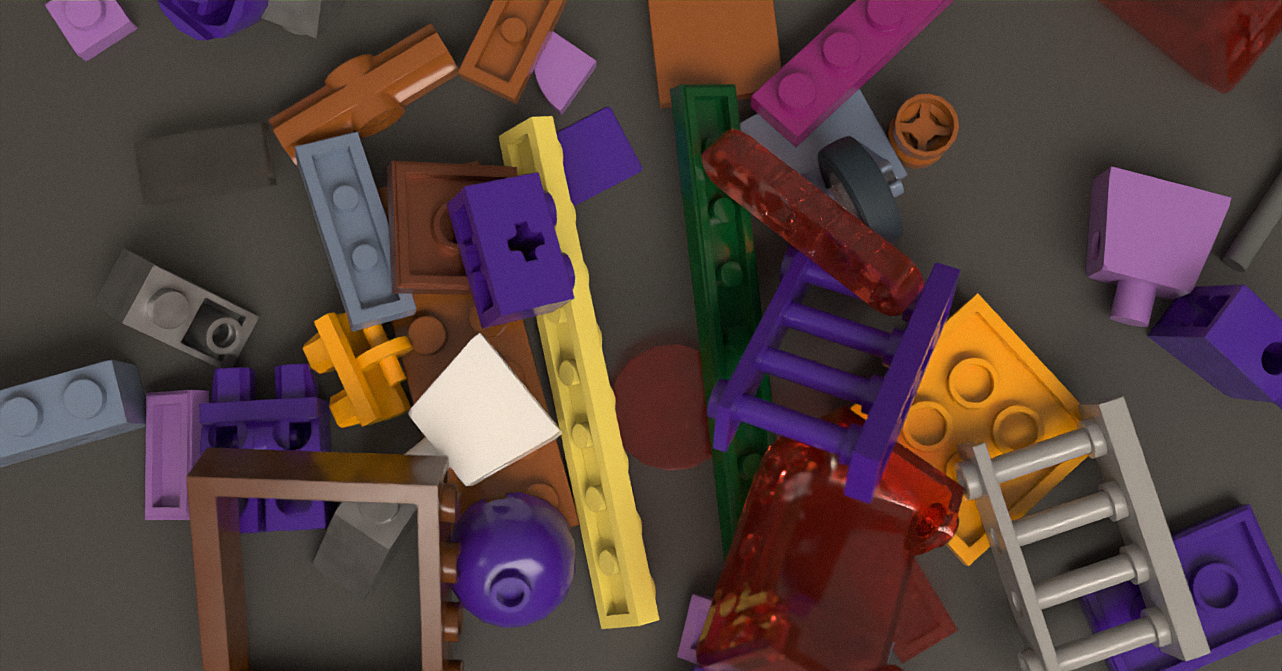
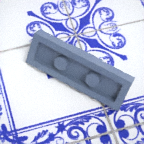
(352, 229)

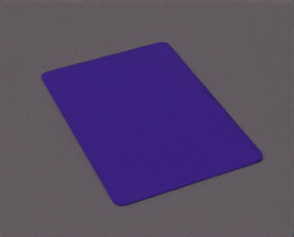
(596, 155)

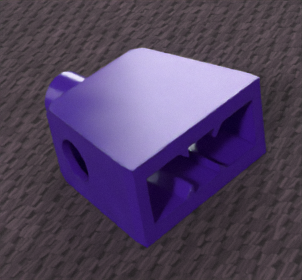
(1226, 340)

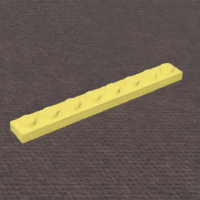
(587, 405)

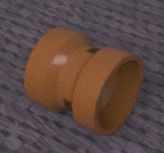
(926, 119)

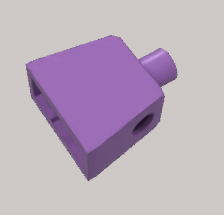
(1149, 239)

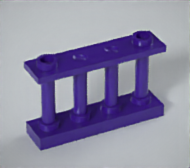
(883, 399)

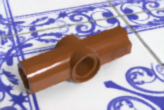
(367, 92)

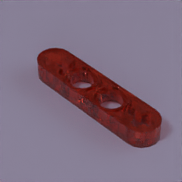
(862, 262)

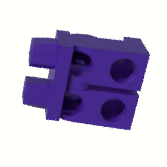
(289, 422)

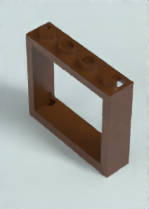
(232, 473)

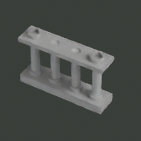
(1124, 497)

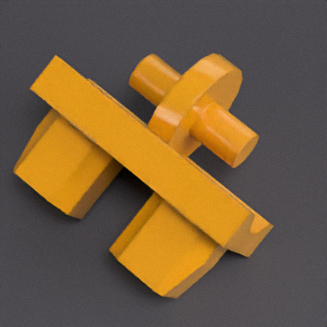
(365, 366)

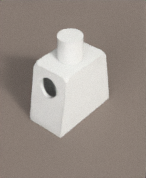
(480, 415)

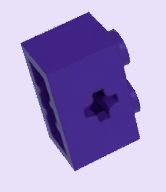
(504, 281)

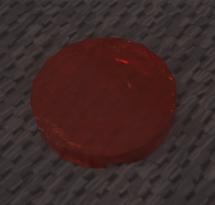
(664, 408)

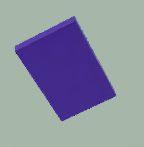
(1230, 583)

